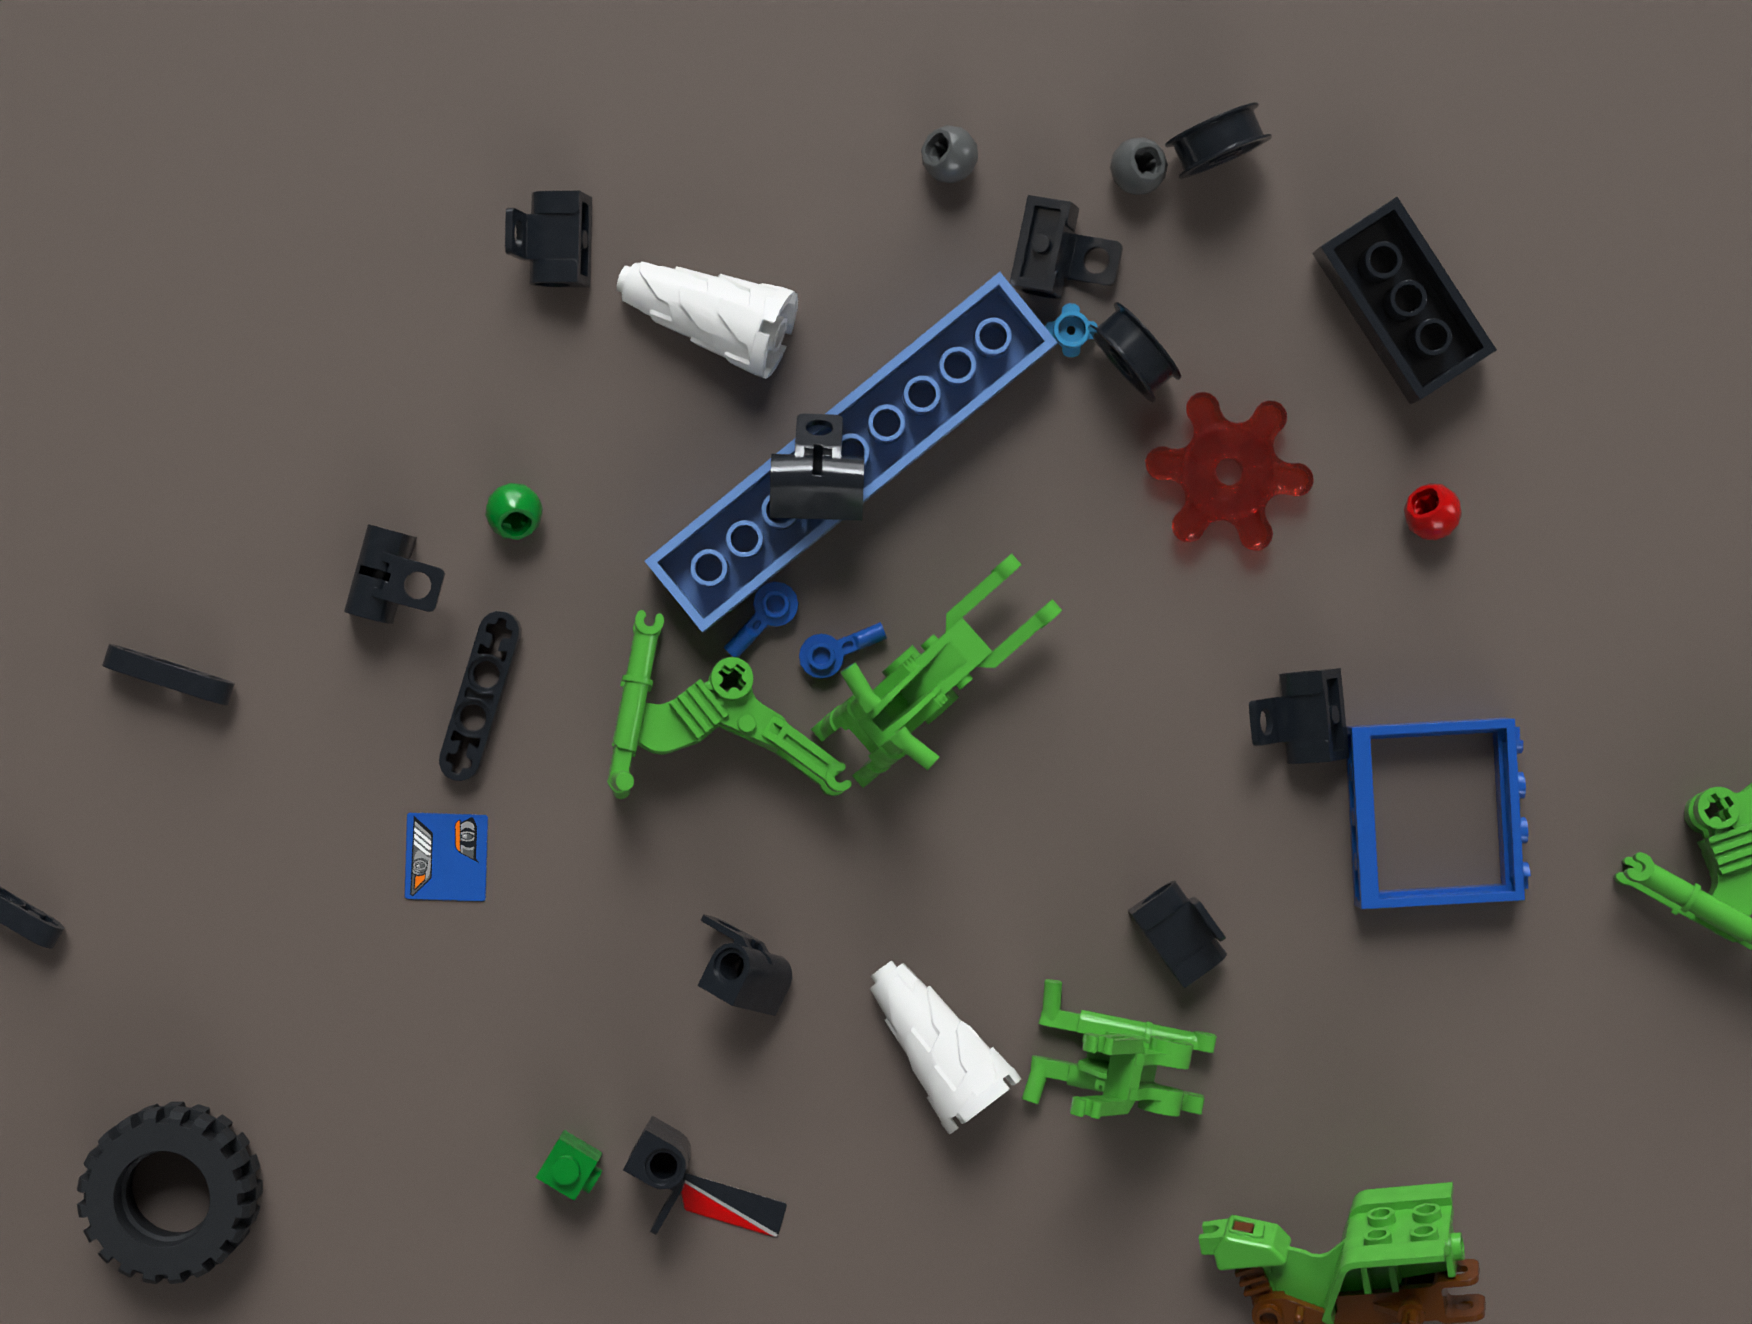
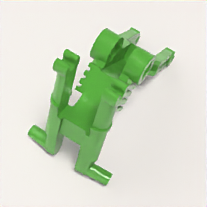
(922, 683)
(701, 711)
(1727, 857)
(1118, 1061)

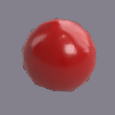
(1432, 511)

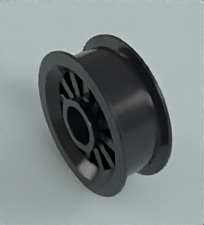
(1218, 140)
(1134, 351)

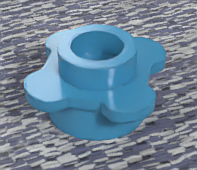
(1058, 329)

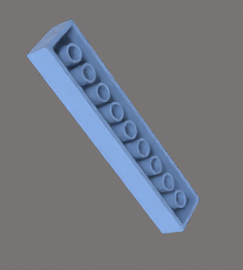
(885, 420)

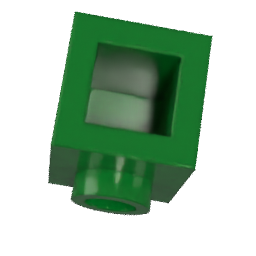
(571, 1166)

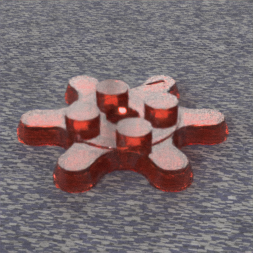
(1261, 471)

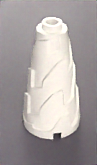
(717, 313)
(942, 1050)

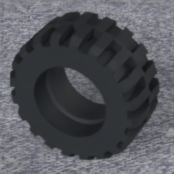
(125, 1230)

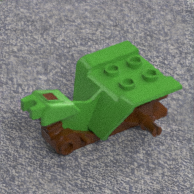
(1386, 1269)

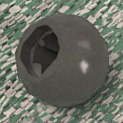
(949, 154)
(1138, 166)

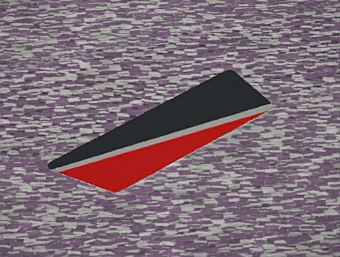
(732, 1205)

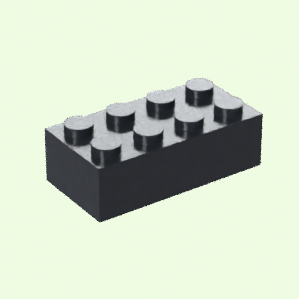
(1404, 301)

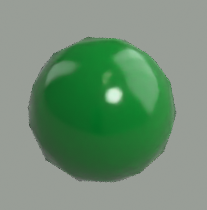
(514, 511)

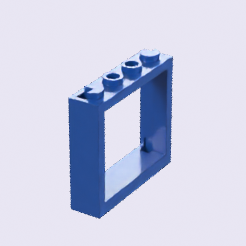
(1511, 827)

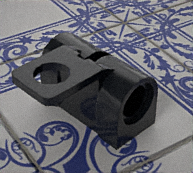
(553, 238)
(1053, 252)
(817, 478)
(382, 575)
(1305, 717)
(1180, 932)
(745, 971)
(646, 1167)

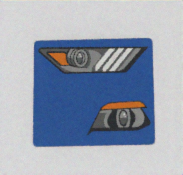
(446, 856)

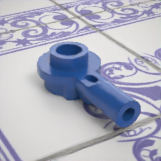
(773, 606)
(824, 655)

